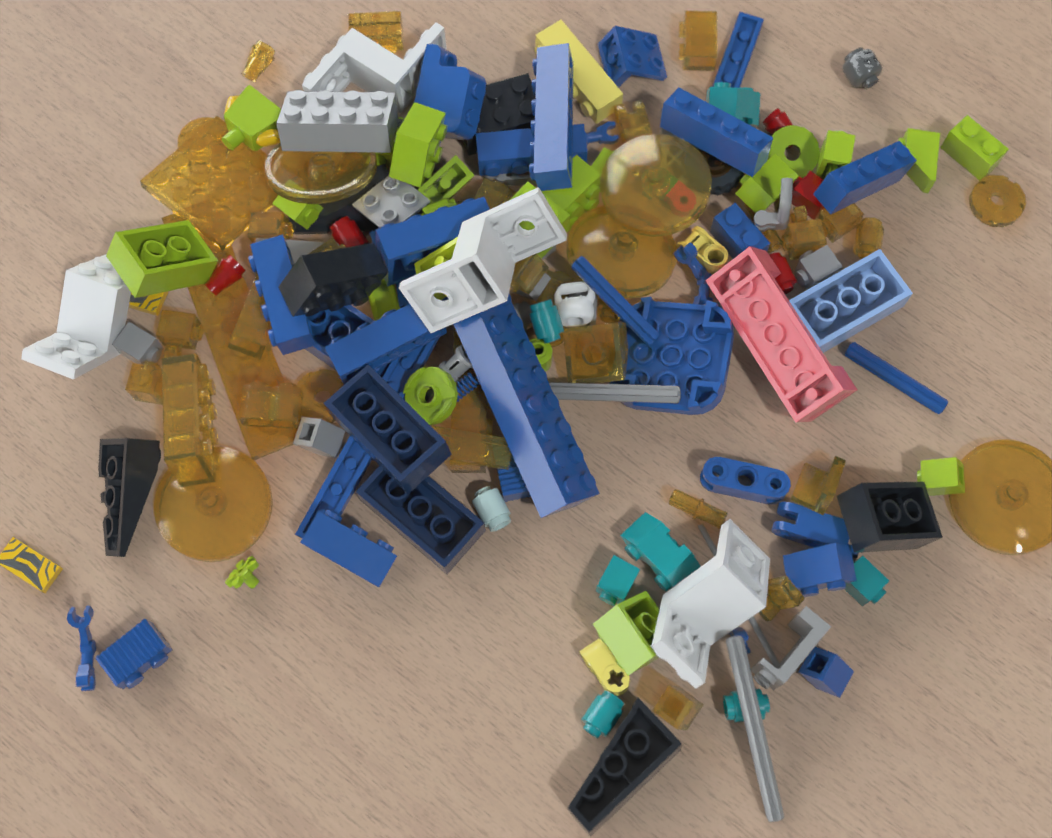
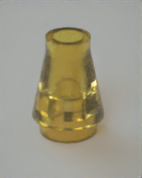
(259, 58)

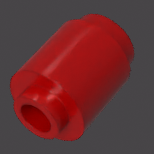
(347, 233)
(786, 279)

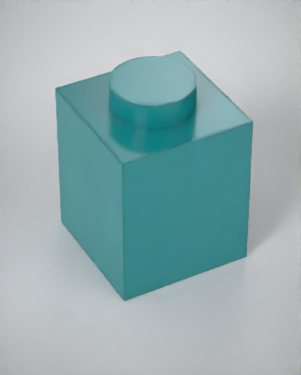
(617, 581)
(868, 584)

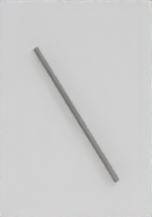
(752, 620)

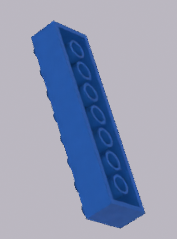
(526, 409)

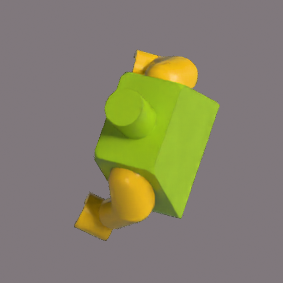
(251, 120)

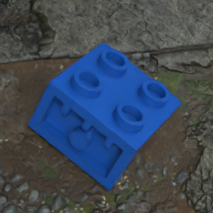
(631, 53)

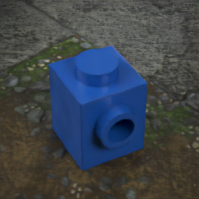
(826, 671)

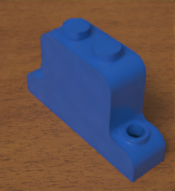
(452, 91)

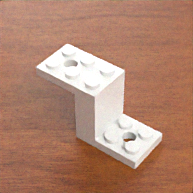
(372, 66)
(483, 261)
(88, 323)
(711, 603)

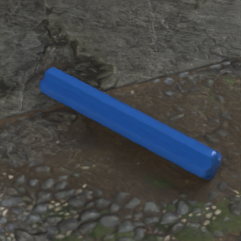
(615, 300)
(896, 378)

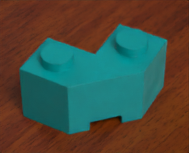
(738, 102)
(650, 542)

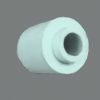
(492, 508)

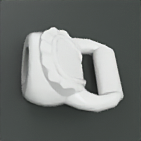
(575, 310)

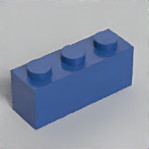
(349, 547)

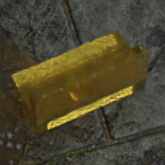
(817, 487)

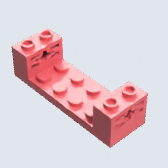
(778, 336)

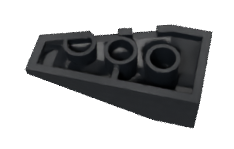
(336, 210)
(129, 474)

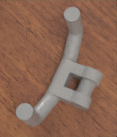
(777, 221)

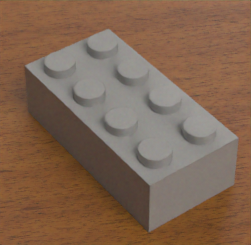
(338, 121)

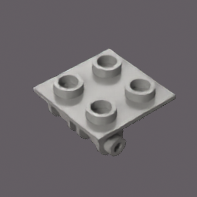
(391, 202)

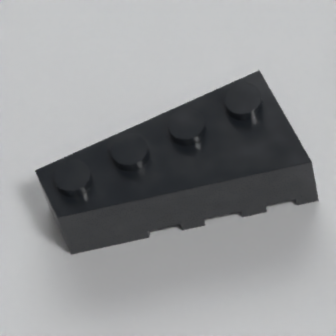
(625, 766)

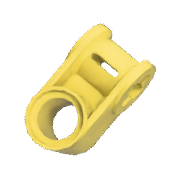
(707, 249)
(603, 664)

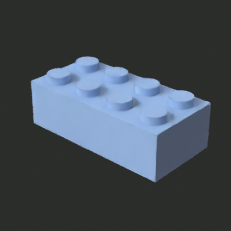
(851, 300)

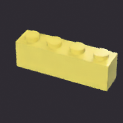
(591, 84)

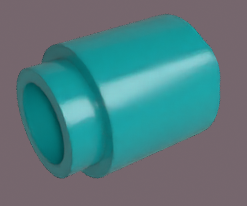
(546, 321)
(733, 709)
(602, 714)

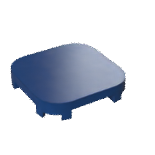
(689, 353)

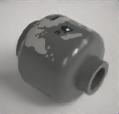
(862, 68)

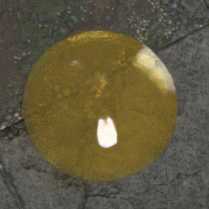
(319, 176)
(655, 185)
(627, 260)
(1006, 497)
(217, 517)

